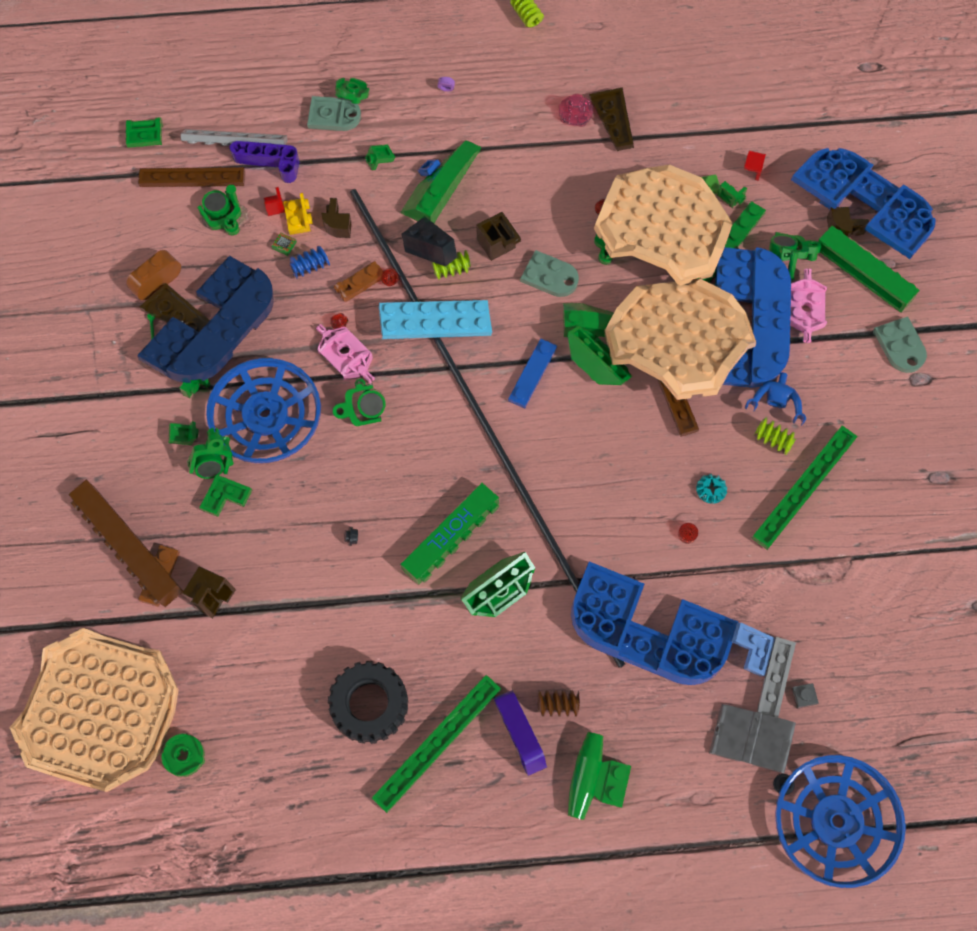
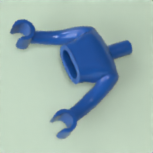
(778, 396)

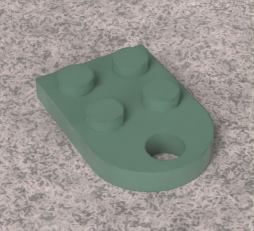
(332, 114)
(549, 275)
(901, 343)

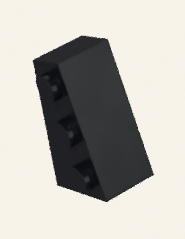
(429, 242)

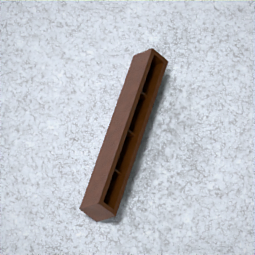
(125, 543)

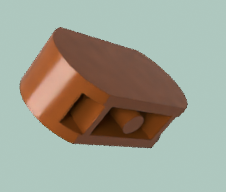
(153, 274)

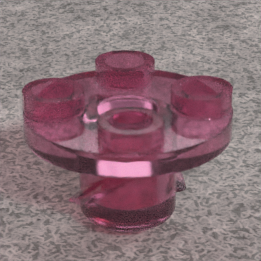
(576, 110)

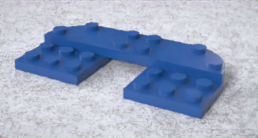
(902, 216)
(766, 283)
(688, 656)

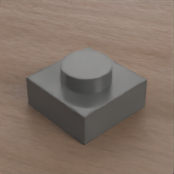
(805, 695)

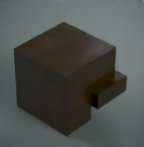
(497, 236)
(208, 591)

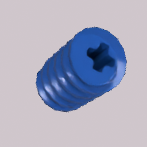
(308, 261)

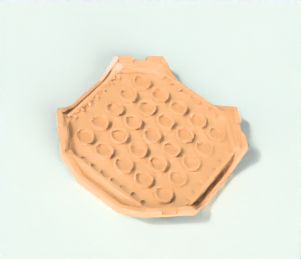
(666, 221)
(680, 335)
(96, 711)

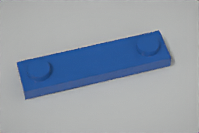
(532, 373)

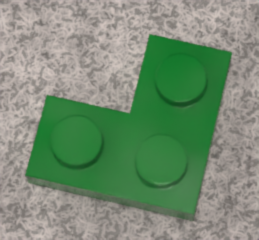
(222, 491)

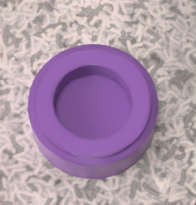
(446, 84)

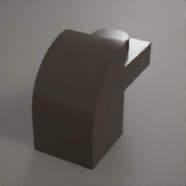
(841, 220)
(336, 223)

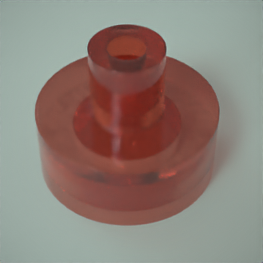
(688, 533)

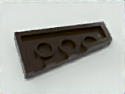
(613, 113)
(168, 303)

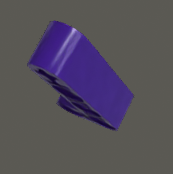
(261, 154)
(521, 733)

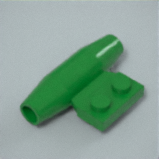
(596, 778)

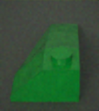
(588, 317)

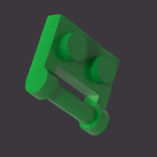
(144, 136)

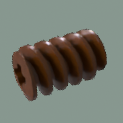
(558, 703)

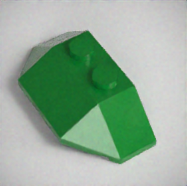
(594, 358)
(499, 586)

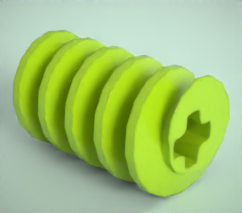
(528, 12)
(458, 264)
(775, 435)

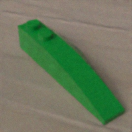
(435, 190)

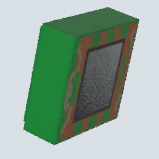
(284, 244)

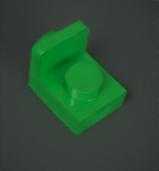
(379, 154)
(730, 195)
(191, 388)

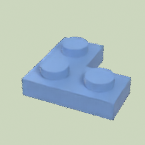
(759, 647)

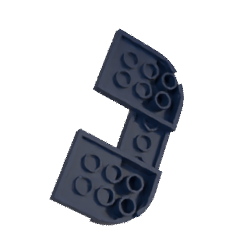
(244, 303)

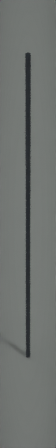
(475, 407)

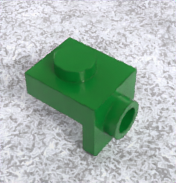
(182, 433)

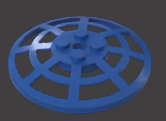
(264, 401)
(852, 818)

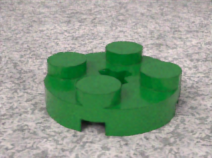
(353, 90)
(181, 767)

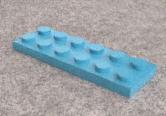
(435, 319)

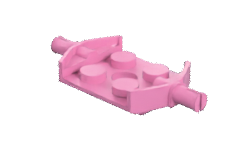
(811, 294)
(351, 364)

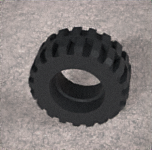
(353, 679)

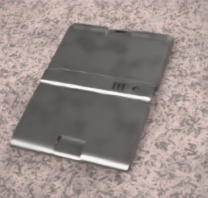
(752, 738)

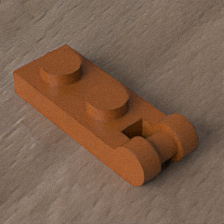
(359, 281)

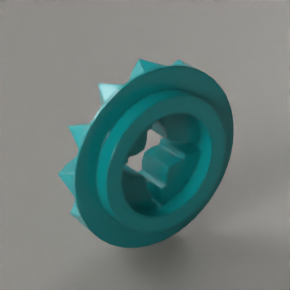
(706, 494)

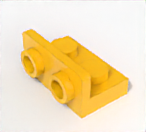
(297, 216)

